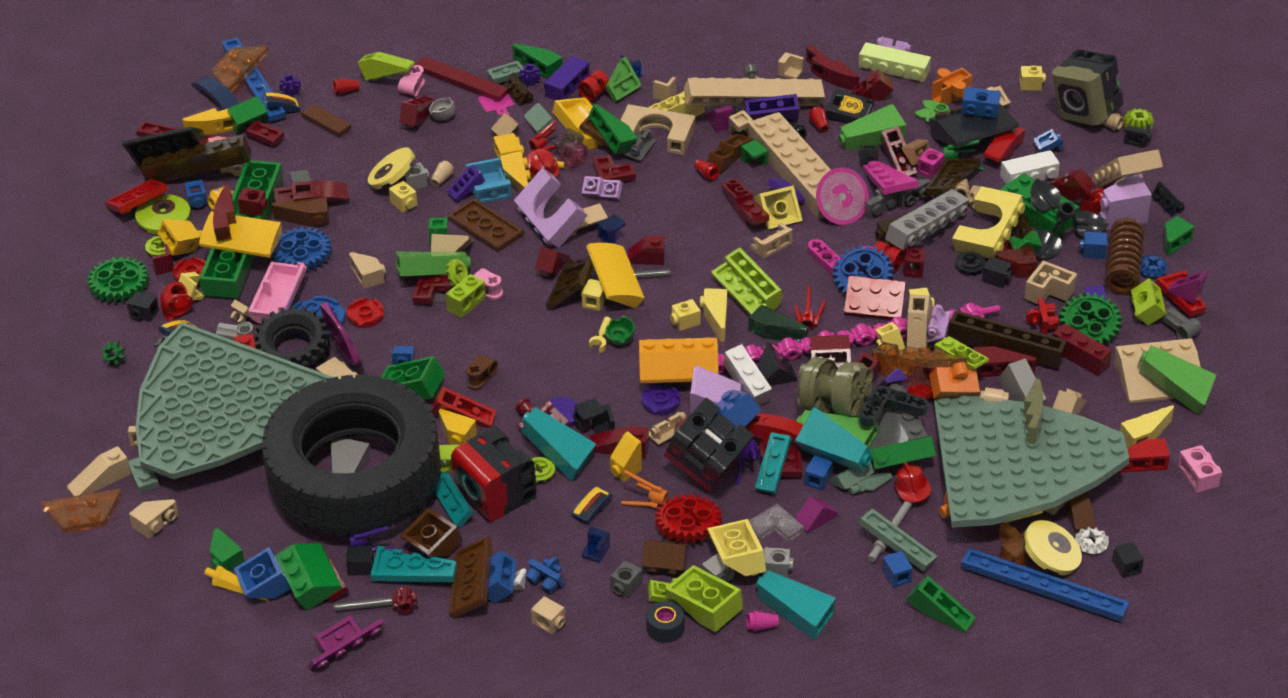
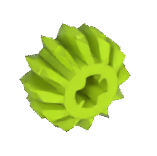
(1138, 119)

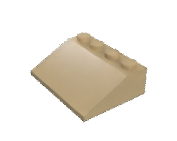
(1135, 383)

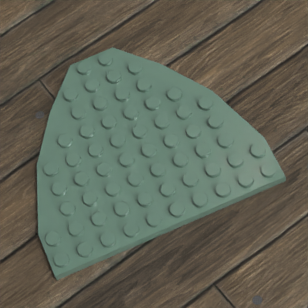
(209, 401)
(1001, 476)

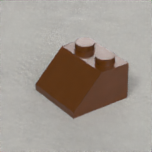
(432, 534)
(665, 555)

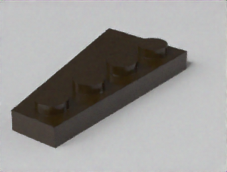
(950, 174)

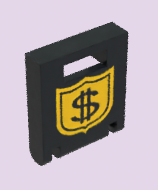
(850, 106)

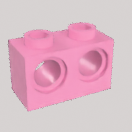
(1199, 468)

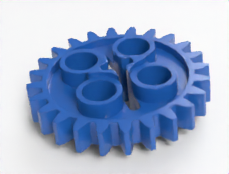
(303, 247)
(877, 265)

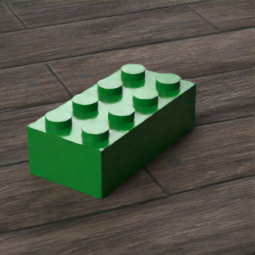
(1038, 219)

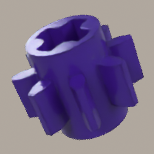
(530, 74)
(290, 85)

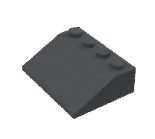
(897, 425)

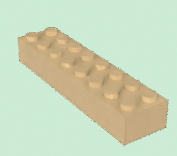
(790, 156)

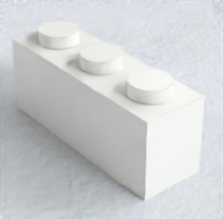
(1039, 165)
(744, 371)

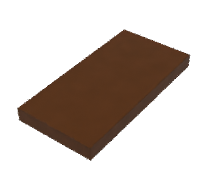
(485, 225)
(471, 577)

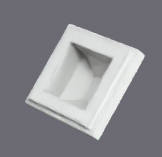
(519, 580)

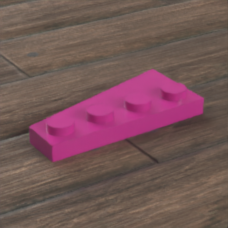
(888, 179)

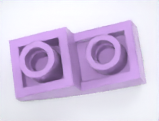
(602, 188)

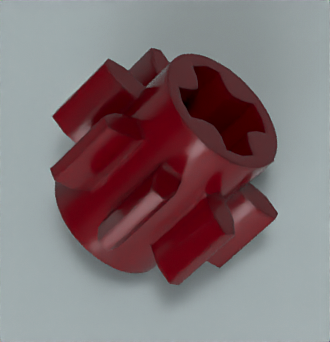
(404, 600)

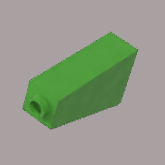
(869, 128)
(427, 262)
(1178, 377)
(851, 424)

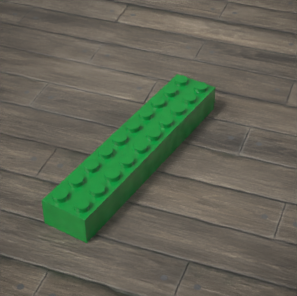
(227, 270)

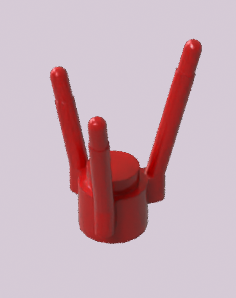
(540, 141)
(808, 317)

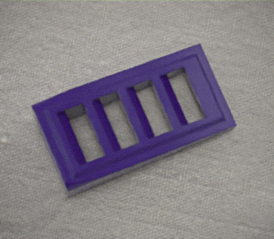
(466, 183)

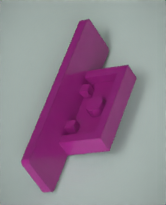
(340, 637)

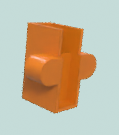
(950, 85)
(954, 381)

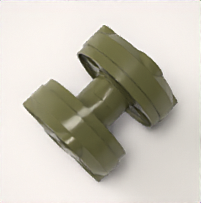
(831, 387)

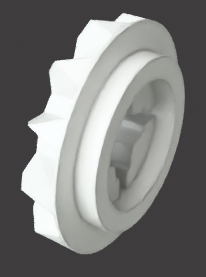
(1087, 545)

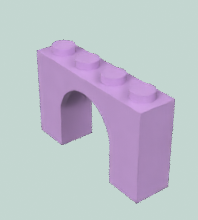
(532, 204)

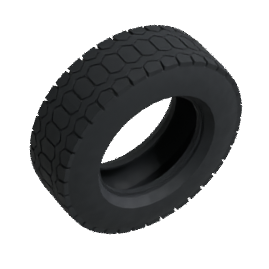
(360, 498)

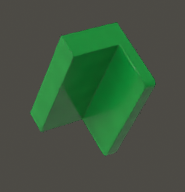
(247, 113)

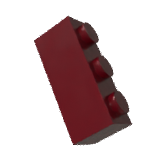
(1084, 350)

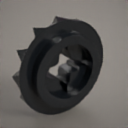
(970, 257)

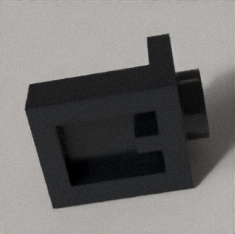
(1137, 136)
(868, 153)

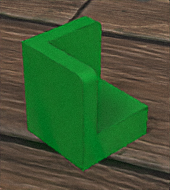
(754, 150)
(437, 226)
(1030, 240)

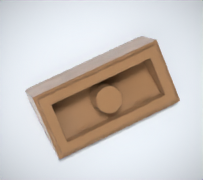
(915, 150)

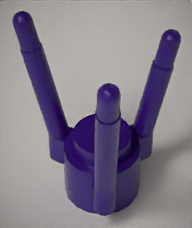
(750, 453)
(363, 538)

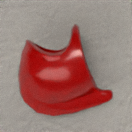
(175, 301)

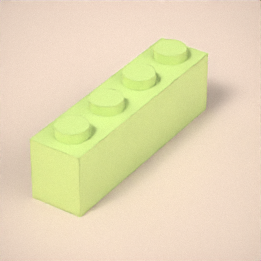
(894, 62)

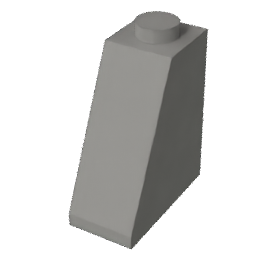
(1018, 380)
(349, 455)

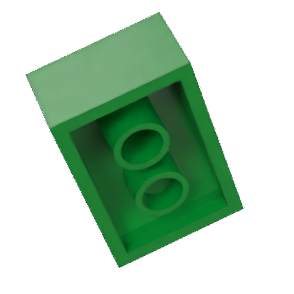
(419, 375)

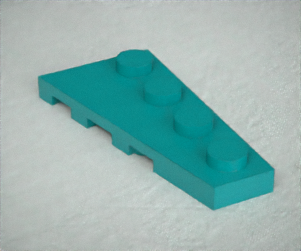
(411, 568)

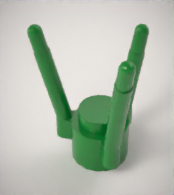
(953, 152)

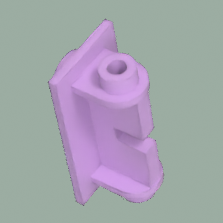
(900, 45)
(938, 324)

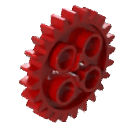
(687, 518)

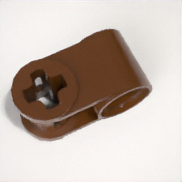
(480, 371)

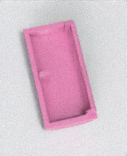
(277, 289)

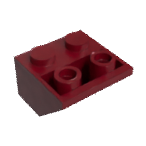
(831, 347)

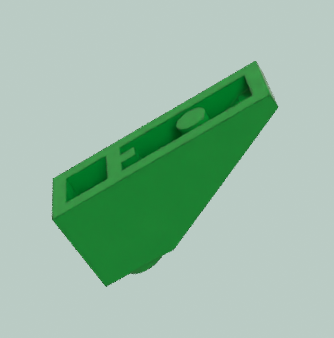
(543, 59)
(613, 130)
(903, 452)
(940, 605)

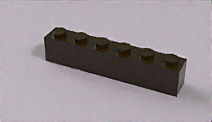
(196, 159)
(986, 332)

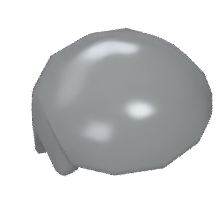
(442, 109)

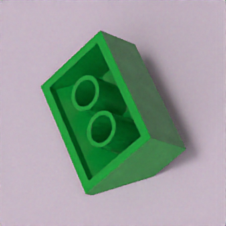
(309, 573)

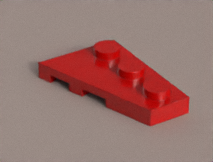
(1189, 308)

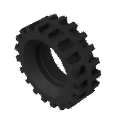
(291, 323)

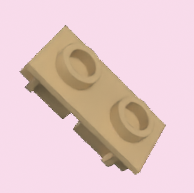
(665, 430)

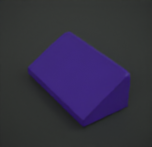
(895, 377)

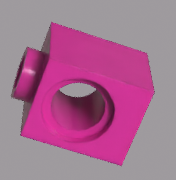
(930, 162)

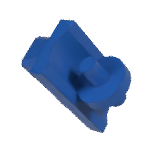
(547, 571)

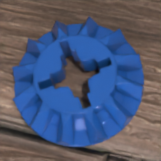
(1153, 271)

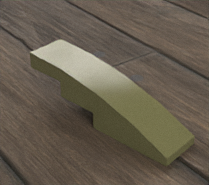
(1034, 411)

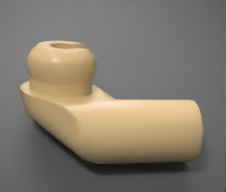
(235, 170)

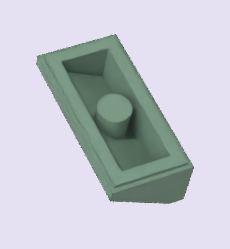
(538, 118)
(851, 476)

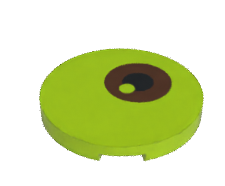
(165, 207)

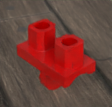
(1042, 317)

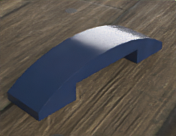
(216, 91)

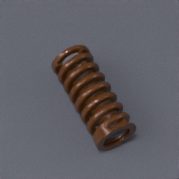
(1124, 256)

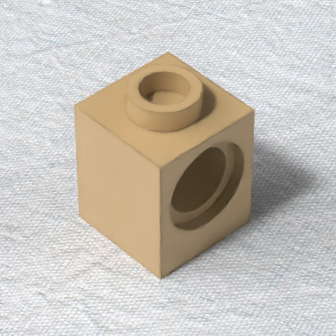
(548, 615)

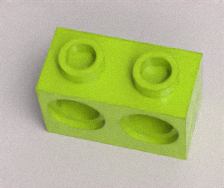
(465, 295)

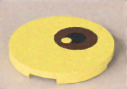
(391, 168)
(1052, 547)

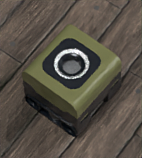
(1087, 87)

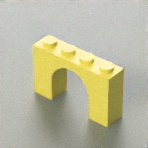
(987, 241)

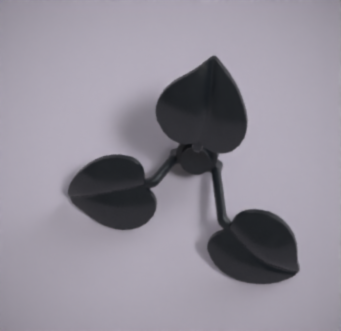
(1048, 196)

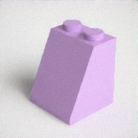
(1126, 200)
(709, 385)

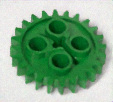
(118, 279)
(1091, 319)

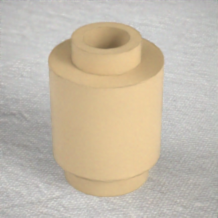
(993, 394)

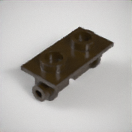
(518, 89)
(1023, 227)

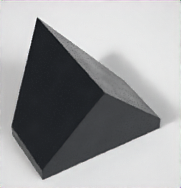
(775, 367)

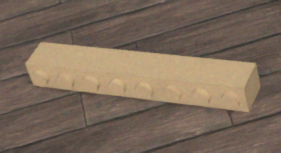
(734, 91)

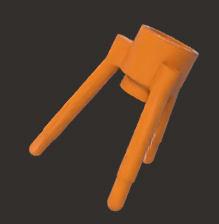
(656, 493)

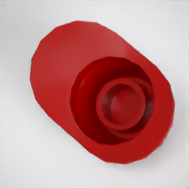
(541, 159)
(912, 484)

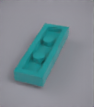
(773, 463)
(452, 500)

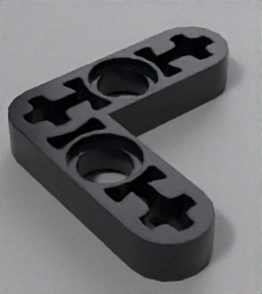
(913, 404)

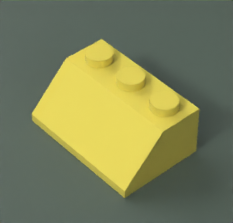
(739, 547)

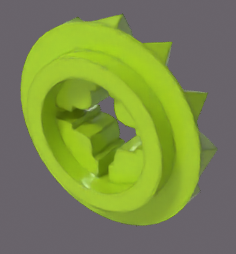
(152, 245)
(456, 265)
(545, 466)

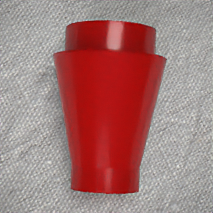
(344, 86)
(818, 117)
(707, 169)

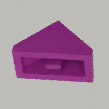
(720, 118)
(1189, 287)
(815, 513)

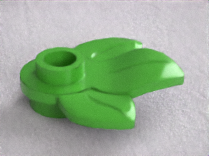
(930, 109)

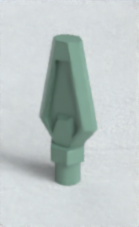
(870, 483)

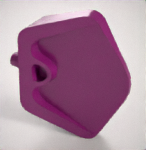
(339, 335)

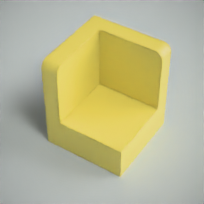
(190, 281)

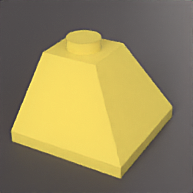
(780, 206)

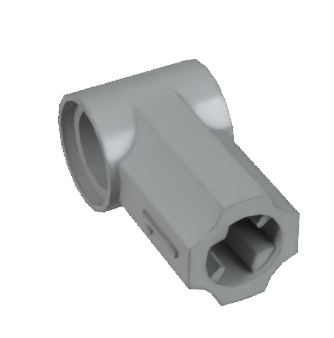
(230, 331)

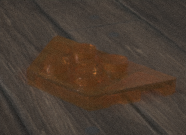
(238, 64)
(930, 359)
(82, 511)

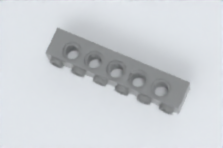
(927, 219)

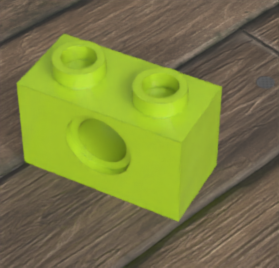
(1148, 302)

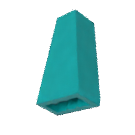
(831, 441)
(557, 442)
(796, 602)

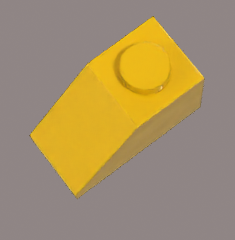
(457, 427)
(626, 457)

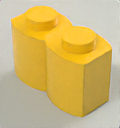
(507, 144)

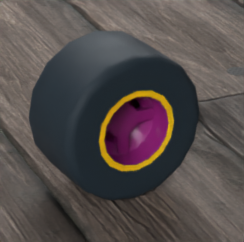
(665, 621)

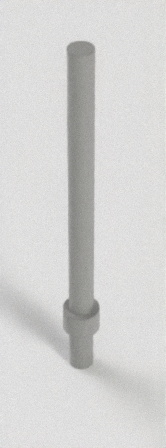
(879, 546)

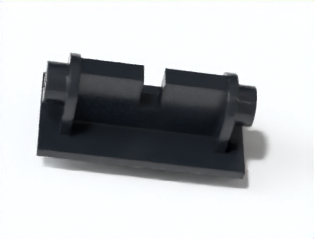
(1167, 199)

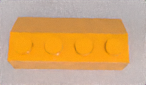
(675, 358)

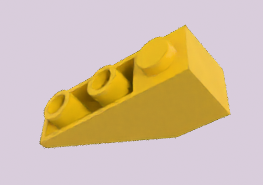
(515, 170)

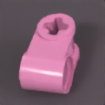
(412, 81)
(492, 284)

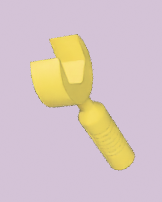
(599, 340)

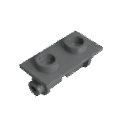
(642, 145)

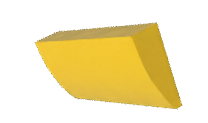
(572, 113)
(247, 236)
(615, 273)

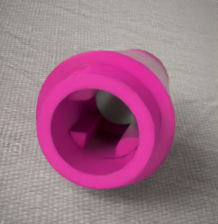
(760, 621)

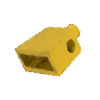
(179, 236)

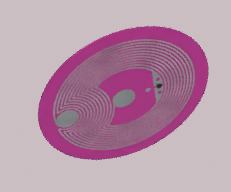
(842, 196)

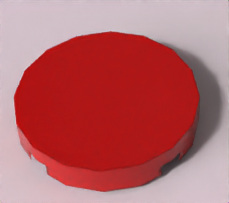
(193, 265)
(365, 312)

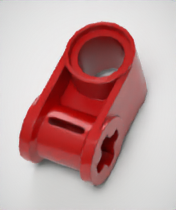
(1091, 201)

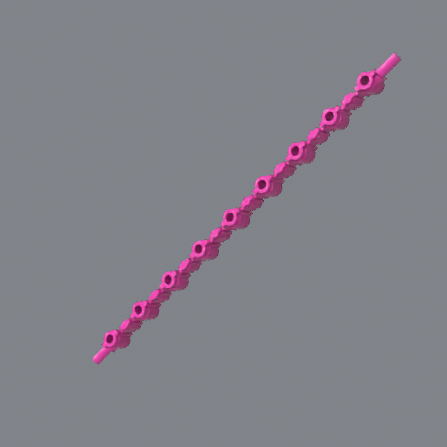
(860, 334)

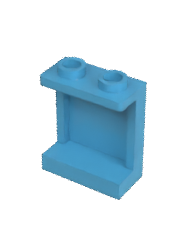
(495, 184)

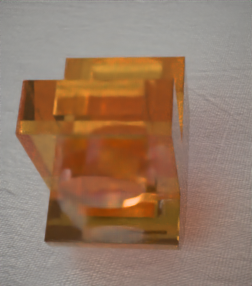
(887, 357)
(1013, 545)

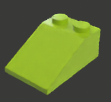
(706, 597)

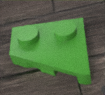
(622, 80)

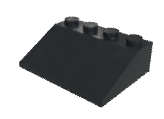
(963, 128)
(163, 142)

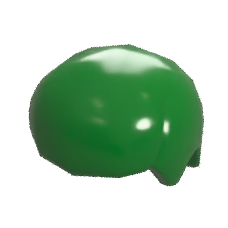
(620, 331)

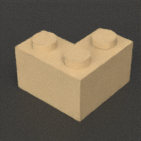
(1050, 280)

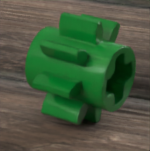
(116, 349)

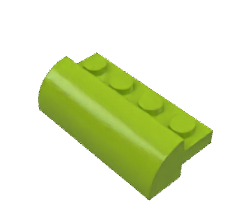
(747, 282)

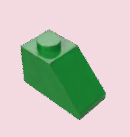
(1176, 234)
(225, 551)

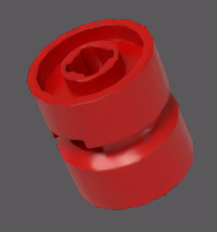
(593, 85)
(895, 254)

